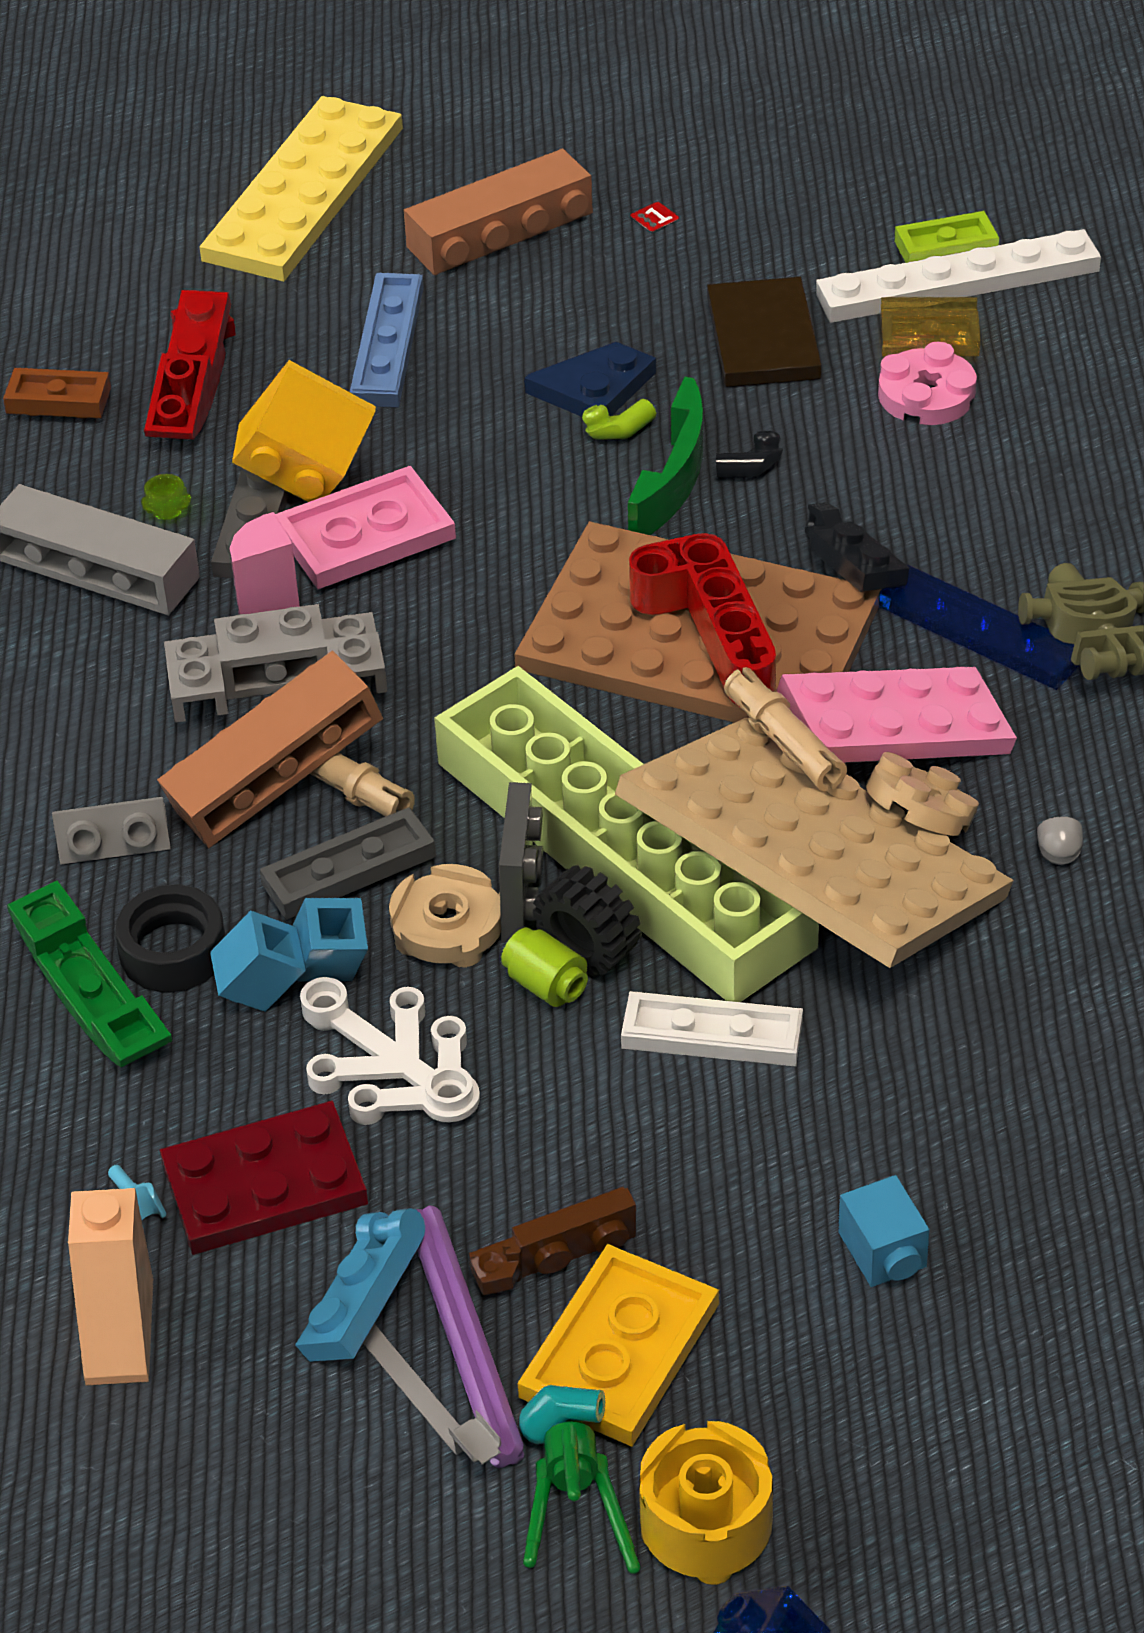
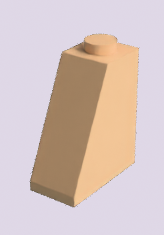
(111, 1285)

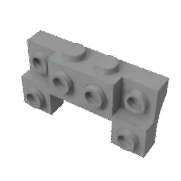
(267, 651)

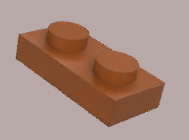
(57, 393)

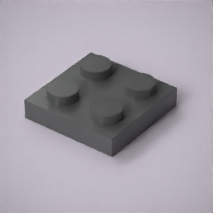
(519, 859)

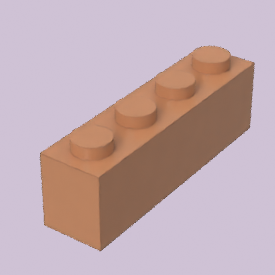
(498, 211)
(270, 748)

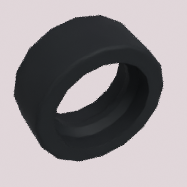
(162, 907)

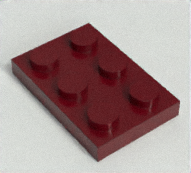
(263, 1177)

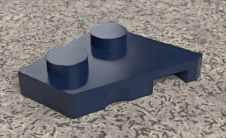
(593, 378)

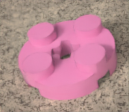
(906, 380)

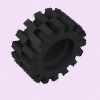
(588, 918)

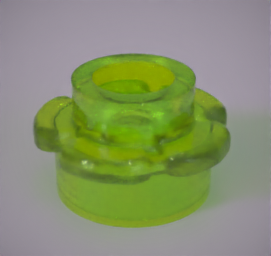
(165, 496)

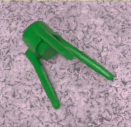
(572, 1465)

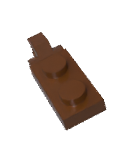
(555, 1240)

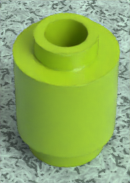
(545, 966)

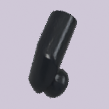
(755, 461)

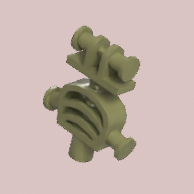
(1094, 618)

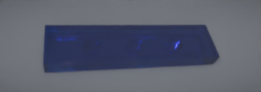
(980, 627)

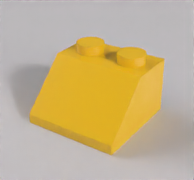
(302, 433)

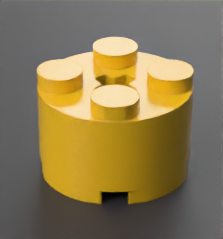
(706, 1500)

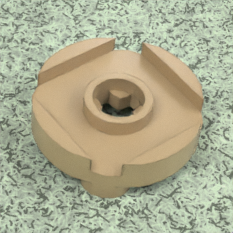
(928, 796)
(452, 939)

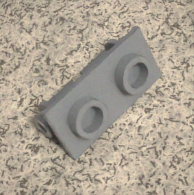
(111, 830)

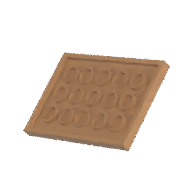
(600, 641)

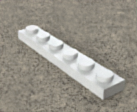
(960, 274)

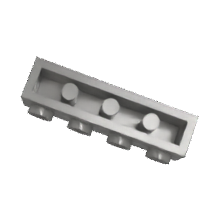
(96, 549)

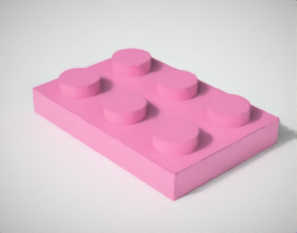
(366, 527)

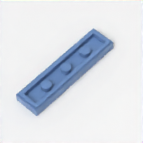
(387, 338)

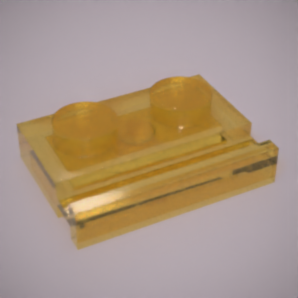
(918, 321)

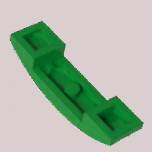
(662, 494)
(84, 978)

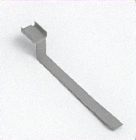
(472, 1437)

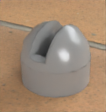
(1060, 839)

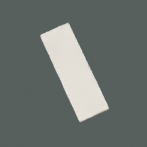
(712, 1028)

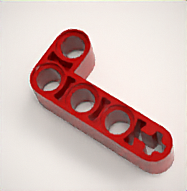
(703, 577)

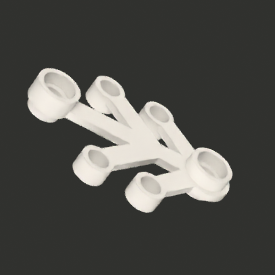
(326, 1008)

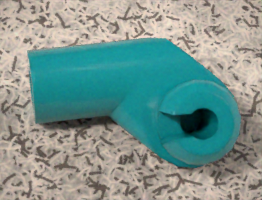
(558, 1405)

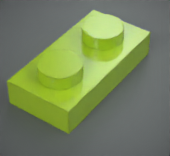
(945, 236)

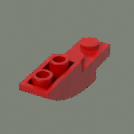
(191, 367)

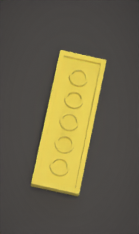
(301, 188)

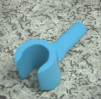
(146, 1195)

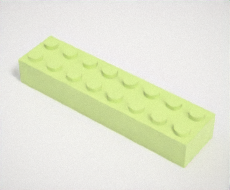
(685, 899)

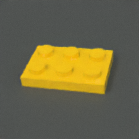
(624, 1337)

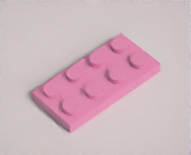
(900, 713)

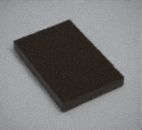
(763, 331)

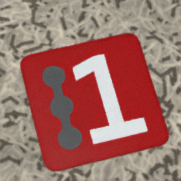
(654, 216)

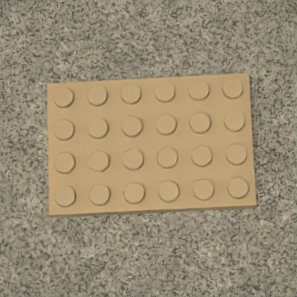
(819, 851)

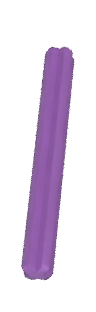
(467, 1336)

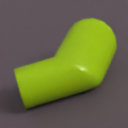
(622, 426)

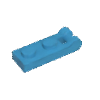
(362, 1284)

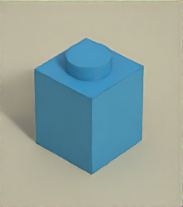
(331, 937)
(257, 961)
(883, 1231)

